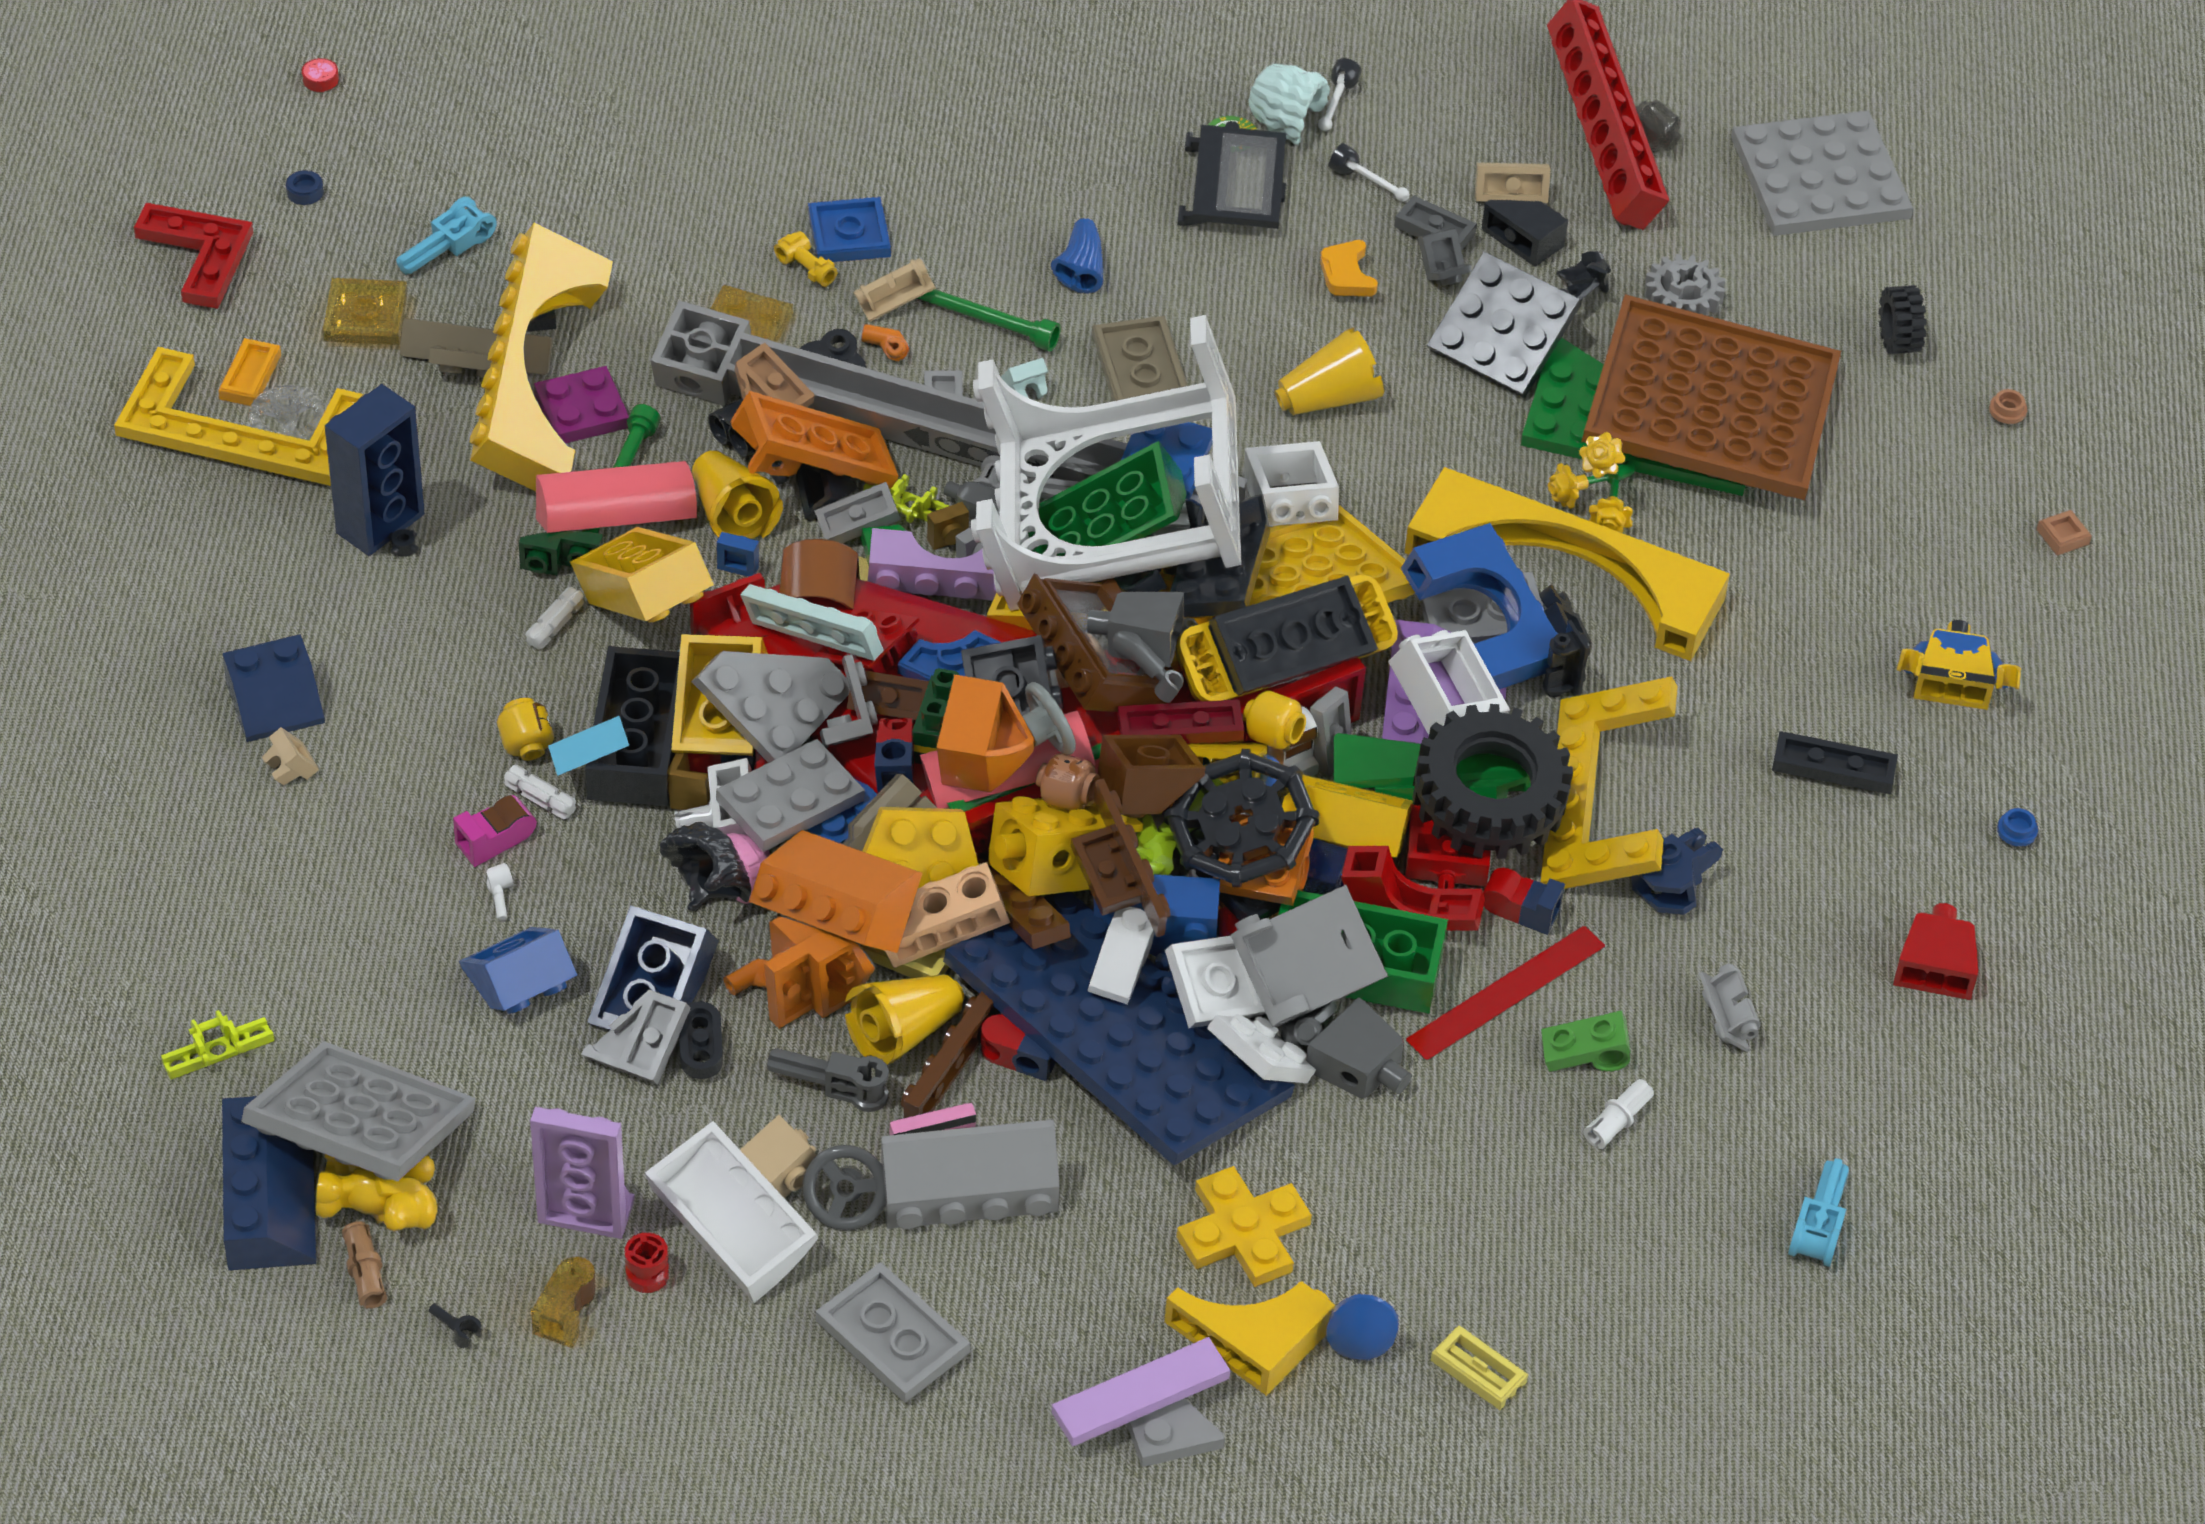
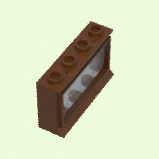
(1060, 615)

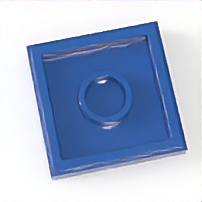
(849, 229)

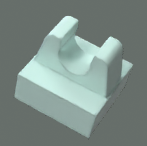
(1028, 375)

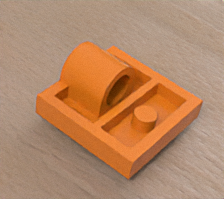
(1275, 887)

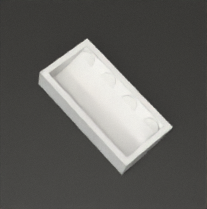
(732, 1210)

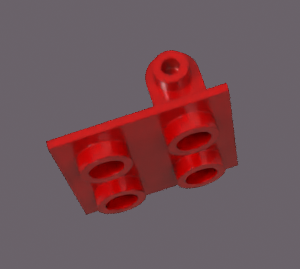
(895, 634)

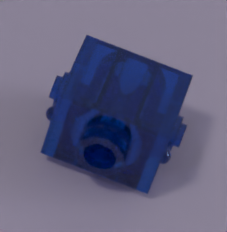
(1325, 867)

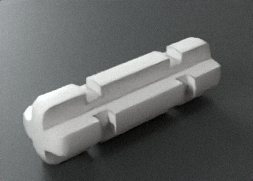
(554, 618)
(540, 792)

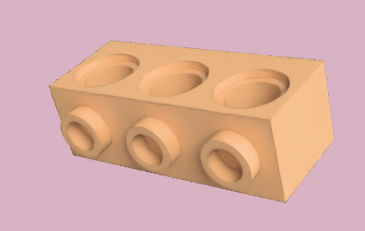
(951, 913)

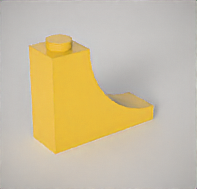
(1257, 1339)

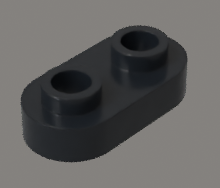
(700, 1042)

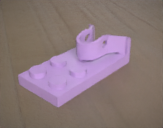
(579, 1172)

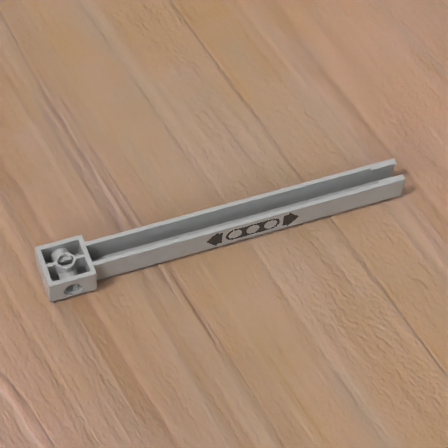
(700, 359)

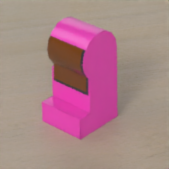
(493, 829)

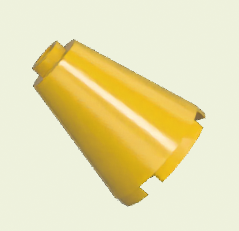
(1331, 377)
(734, 497)
(900, 1013)

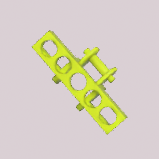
(920, 506)
(206, 1058)

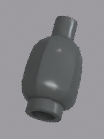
(969, 494)

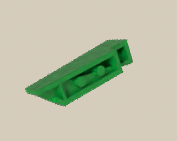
(1392, 767)

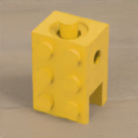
(1034, 844)

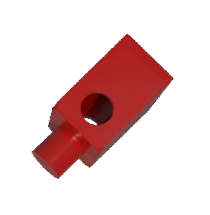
(1939, 954)

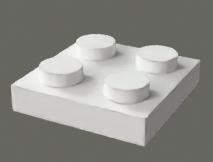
(1212, 981)
(1262, 1048)

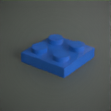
(1182, 444)

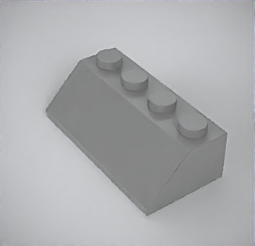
(970, 1174)

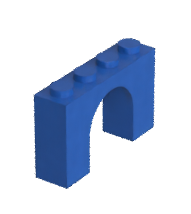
(1481, 563)

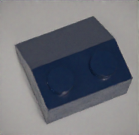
(273, 687)

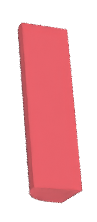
(615, 496)
(1023, 776)

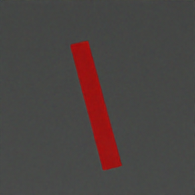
(1505, 992)

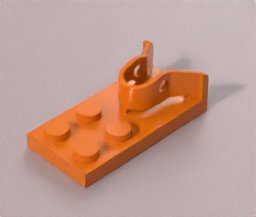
(811, 437)

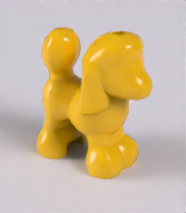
(391, 1202)

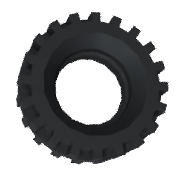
(1483, 820)

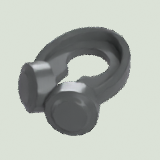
(1307, 1027)

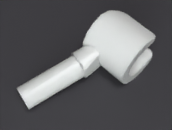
(497, 880)

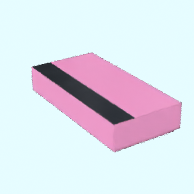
(945, 1119)

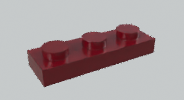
(1192, 720)

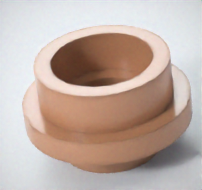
(2008, 406)

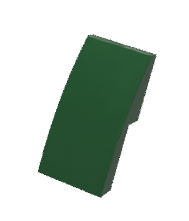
(551, 550)

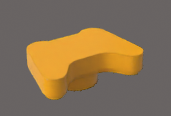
(1343, 272)

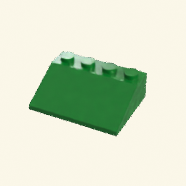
(1118, 502)

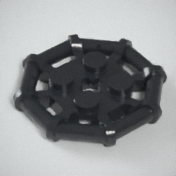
(1245, 796)

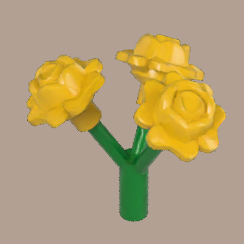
(1601, 458)

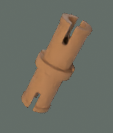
(364, 1265)

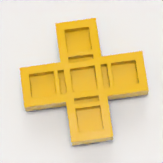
(1244, 1226)

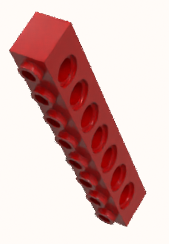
(1607, 114)

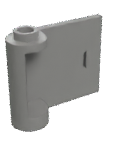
(1303, 960)

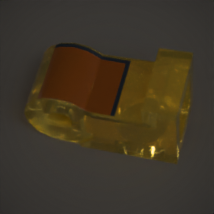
(558, 1306)

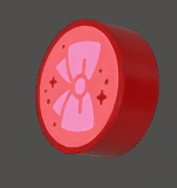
(320, 75)

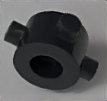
(403, 542)

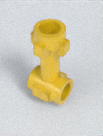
(797, 248)

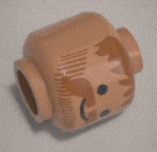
(1067, 782)

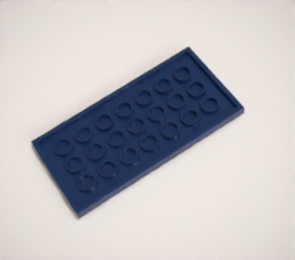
(1137, 1057)

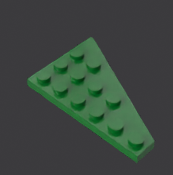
(1563, 407)

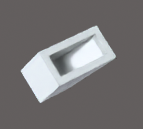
(1122, 955)

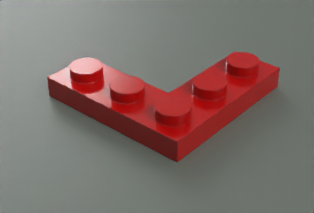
(217, 237)

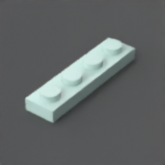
(812, 622)

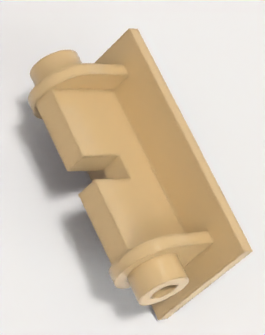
(894, 289)

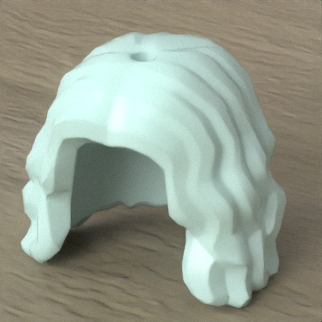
(1283, 97)

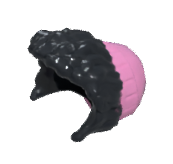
(713, 862)

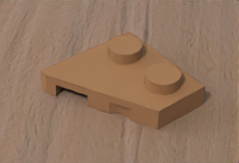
(768, 375)

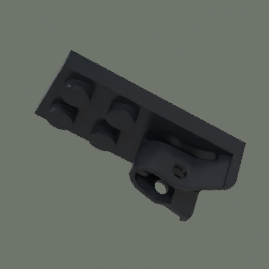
(1207, 583)

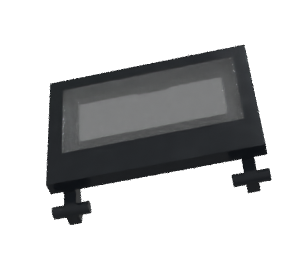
(1236, 177)

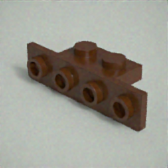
(1114, 866)

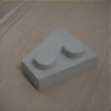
(642, 1037)
(1173, 1434)

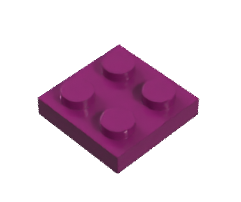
(582, 404)

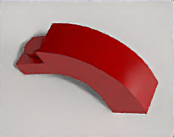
(1376, 881)

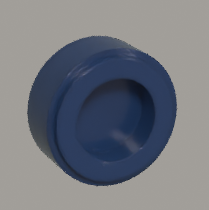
(304, 187)

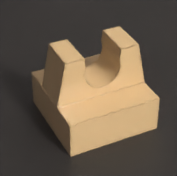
(292, 756)

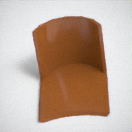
(820, 570)

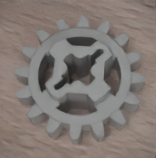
(1685, 285)

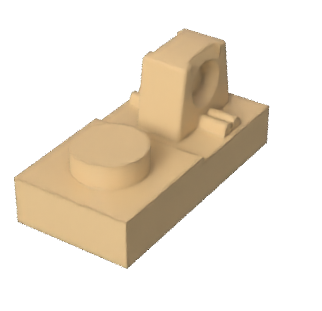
(1512, 182)

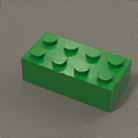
(1408, 948)

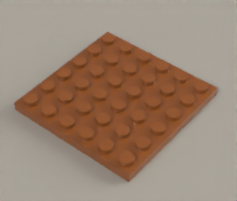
(1714, 396)

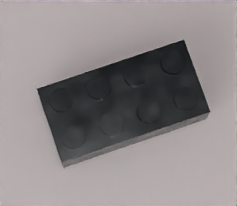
(642, 691)

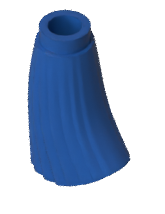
(1082, 261)

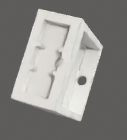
(1289, 466)
(1461, 663)

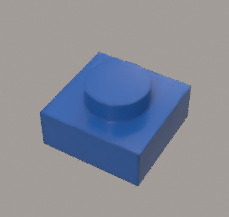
(737, 554)

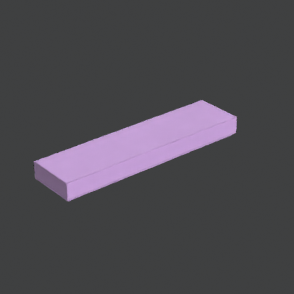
(1140, 1391)

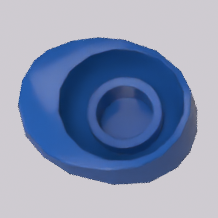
(1362, 1327)

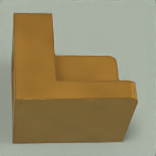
(686, 787)

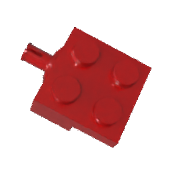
(1438, 862)

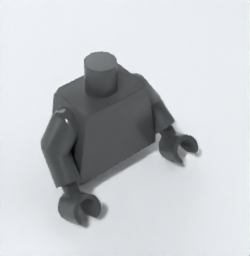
(1146, 631)

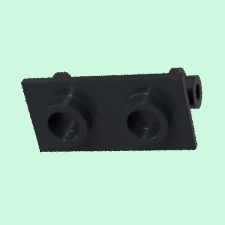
(1566, 662)

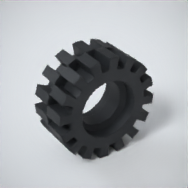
(1902, 319)

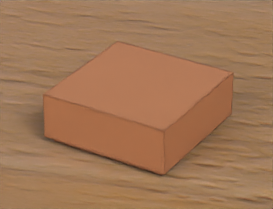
(2064, 532)

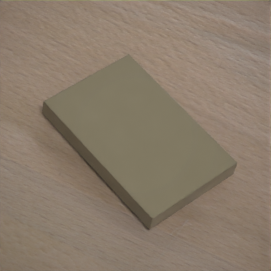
(1138, 357)

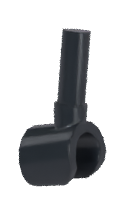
(457, 1325)

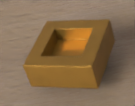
(946, 524)

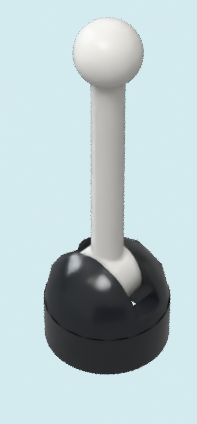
(1341, 81)
(1346, 161)

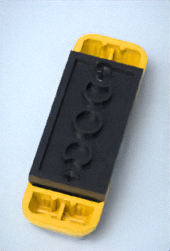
(1285, 638)

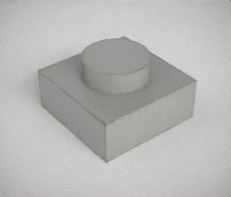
(944, 380)

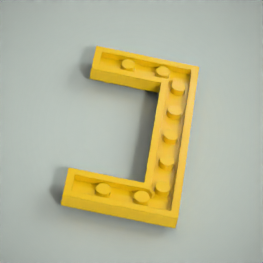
(151, 420)
(1568, 852)

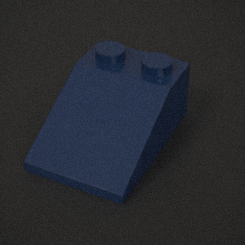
(653, 956)

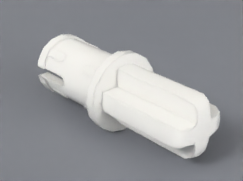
(1618, 1114)

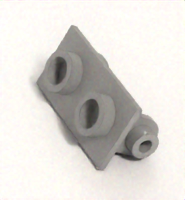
(1733, 1020)

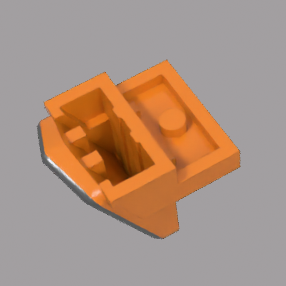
(811, 970)

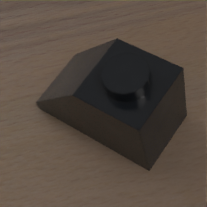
(1525, 228)

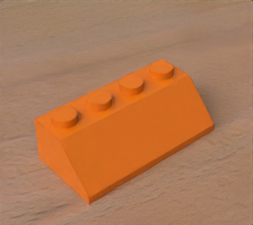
(838, 890)

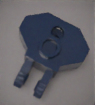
(1680, 872)

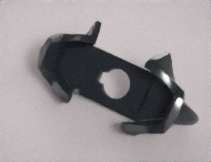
(1586, 275)

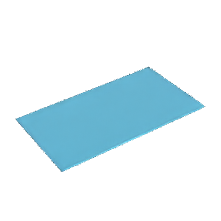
(588, 745)

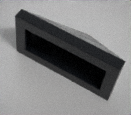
(820, 488)

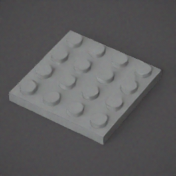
(1821, 173)
(359, 1111)

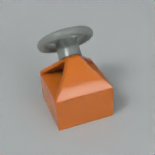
(988, 737)

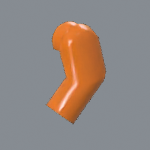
(889, 340)
(749, 975)

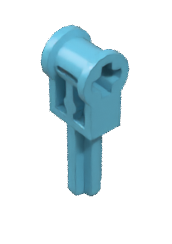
(451, 231)
(1821, 1217)

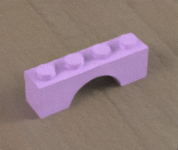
(905, 566)

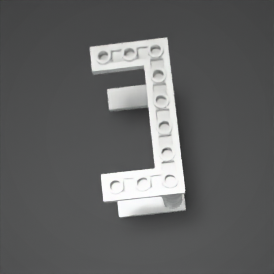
(1036, 428)

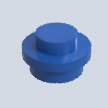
(2017, 827)

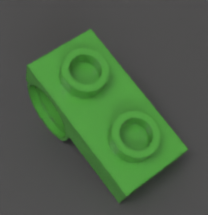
(1588, 1040)

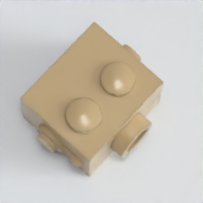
(780, 1155)

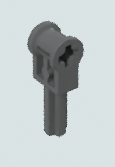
(842, 1075)

